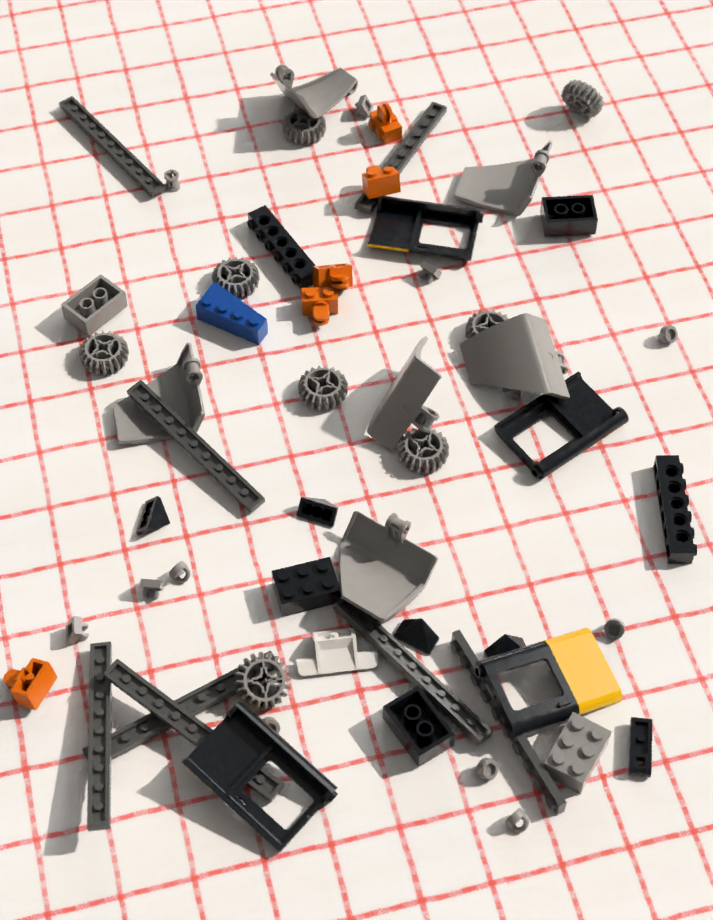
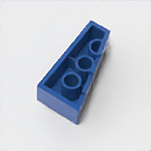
(231, 314)

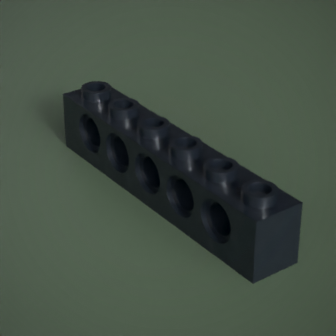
(282, 246)
(669, 479)

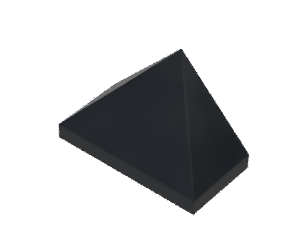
(317, 510)
(152, 516)
(417, 634)
(504, 644)

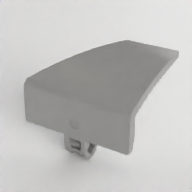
(317, 95)
(503, 187)
(516, 357)
(178, 389)
(405, 401)
(381, 567)

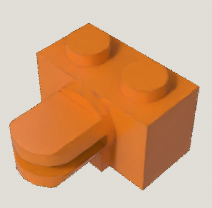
(385, 124)
(380, 182)
(333, 275)
(319, 303)
(30, 683)

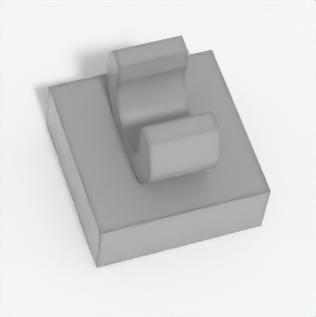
(363, 106)
(430, 270)
(151, 584)
(74, 630)

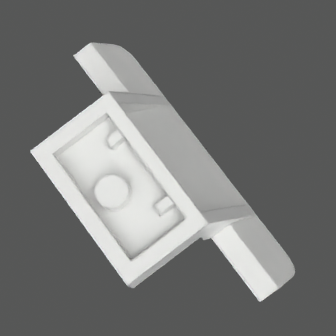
(336, 653)

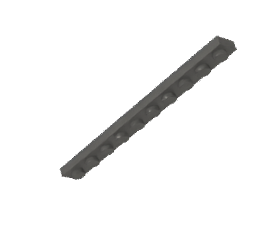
(112, 146)
(407, 148)
(196, 446)
(415, 672)
(193, 702)
(179, 719)
(99, 739)
(519, 743)

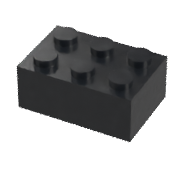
(568, 215)
(306, 586)
(418, 726)

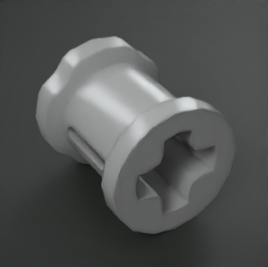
(172, 180)

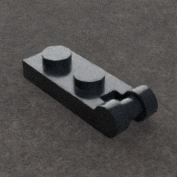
(640, 746)

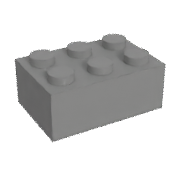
(94, 305)
(577, 752)

